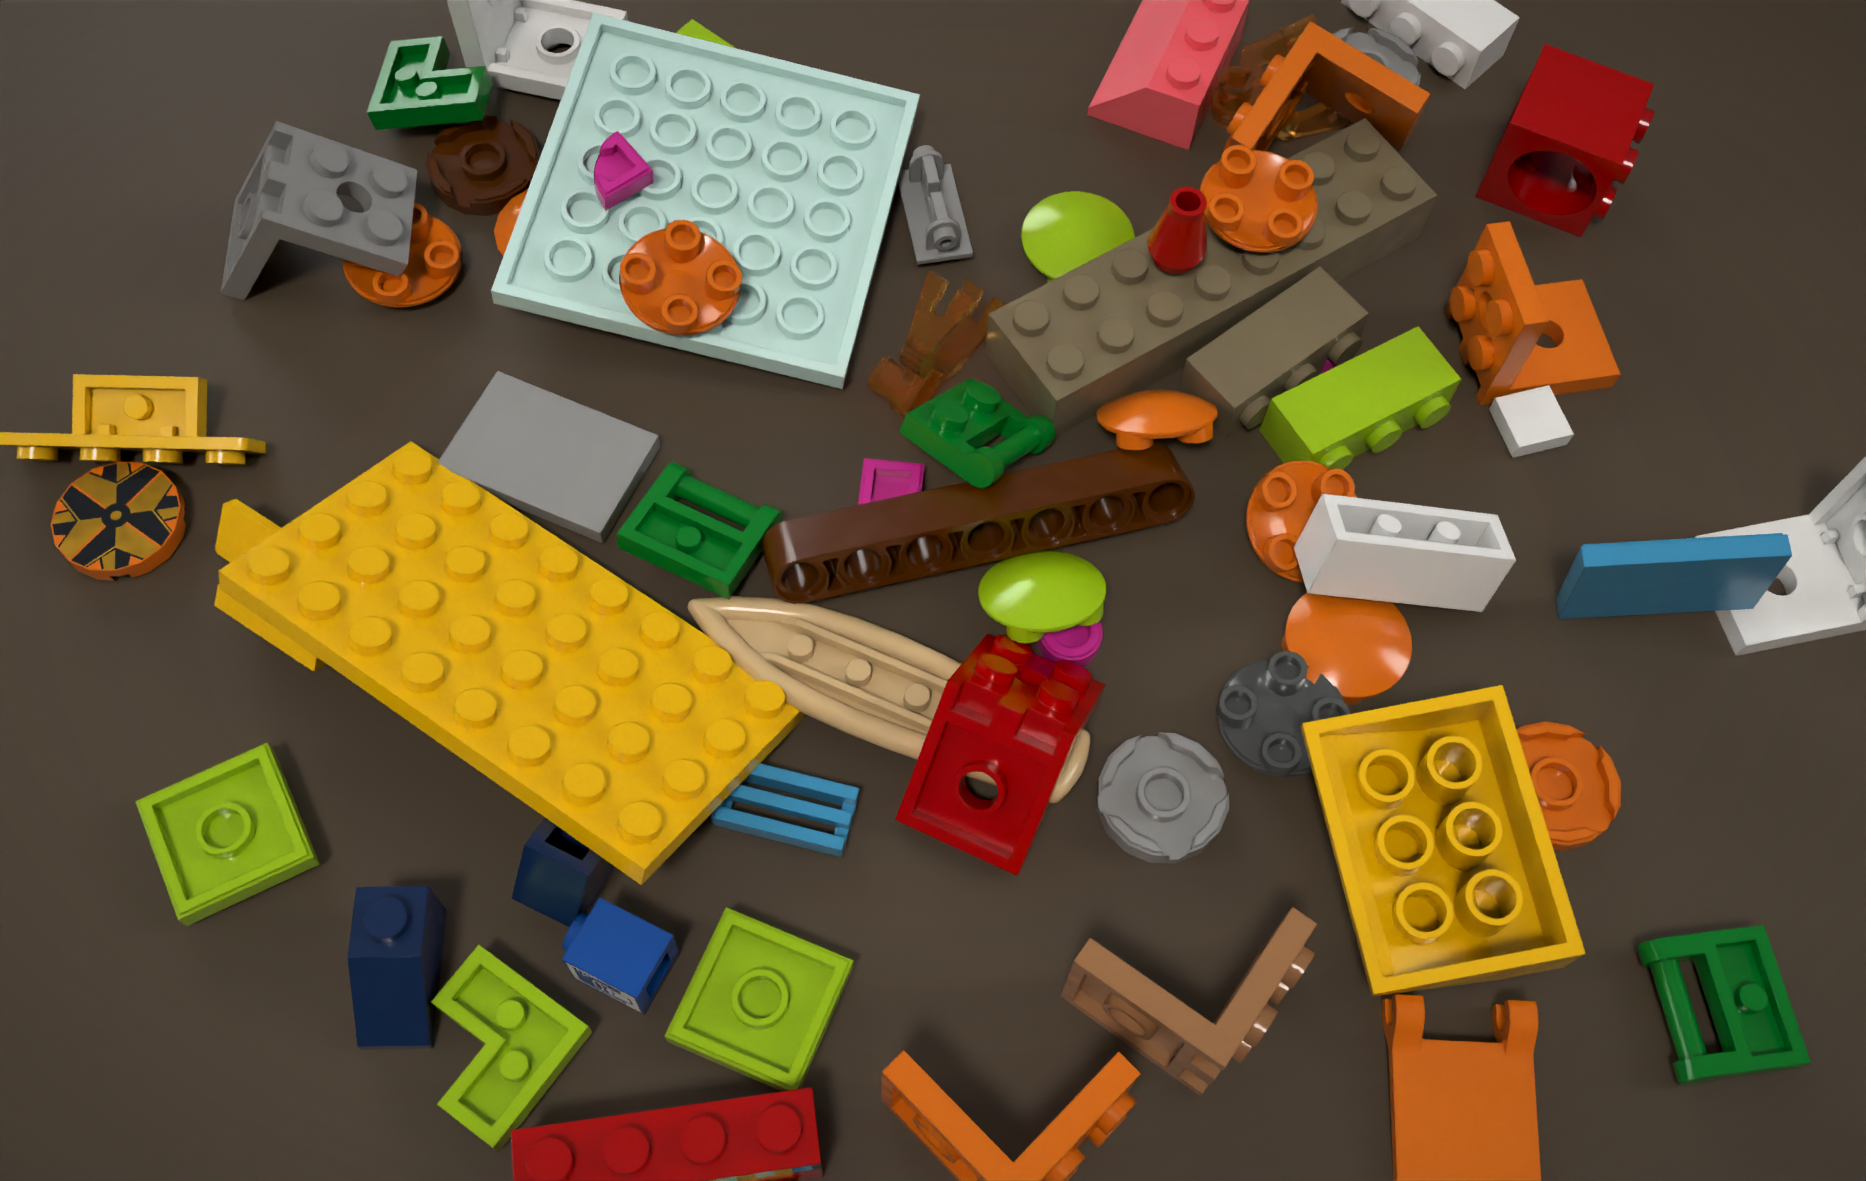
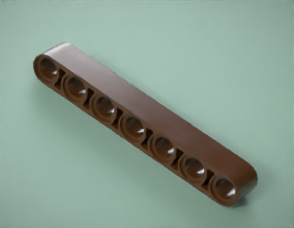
(972, 525)

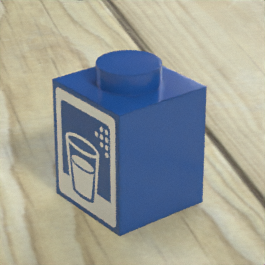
(619, 954)

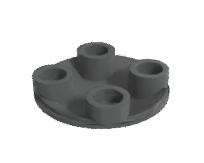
(1264, 713)

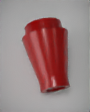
(1180, 233)

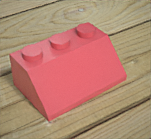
(1170, 67)

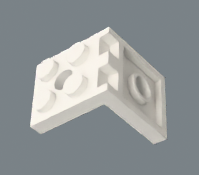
(515, 38)
(1820, 579)

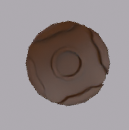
(482, 165)

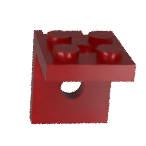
(1012, 721)

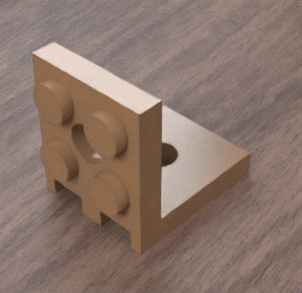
(1170, 1030)

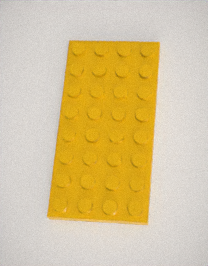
(517, 656)

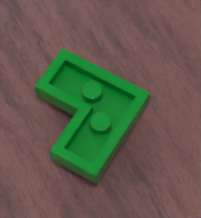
(420, 91)

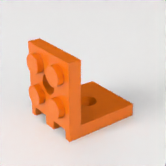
(1337, 78)
(1506, 314)
(975, 1157)

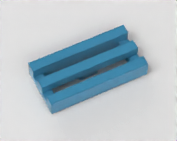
(779, 831)

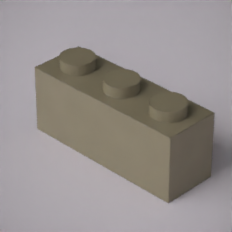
(1275, 350)

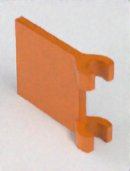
(1462, 1103)

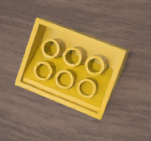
(1441, 843)

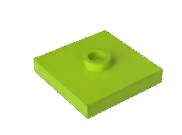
(226, 834)
(760, 1001)

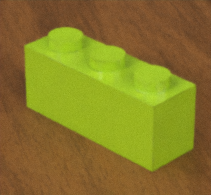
(1362, 403)

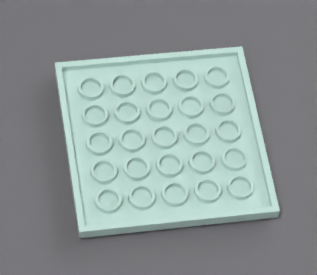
(749, 148)

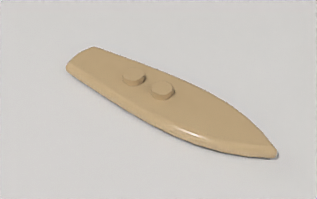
(846, 672)

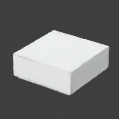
(1530, 421)

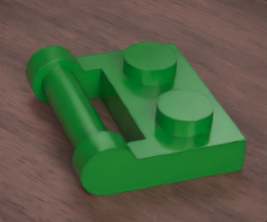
(966, 419)
(693, 542)
(1743, 999)

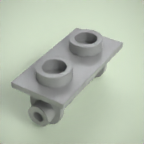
(933, 208)

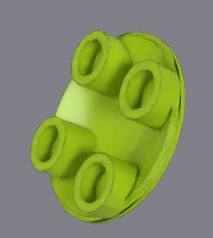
(1072, 231)
(1042, 594)

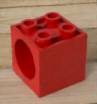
(1568, 141)

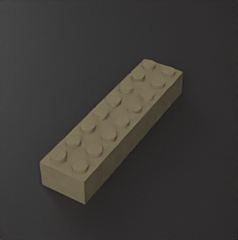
(1131, 324)

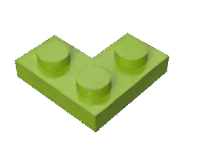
(524, 1047)

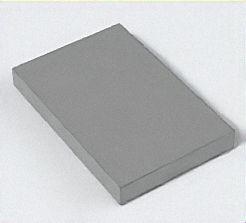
(551, 456)

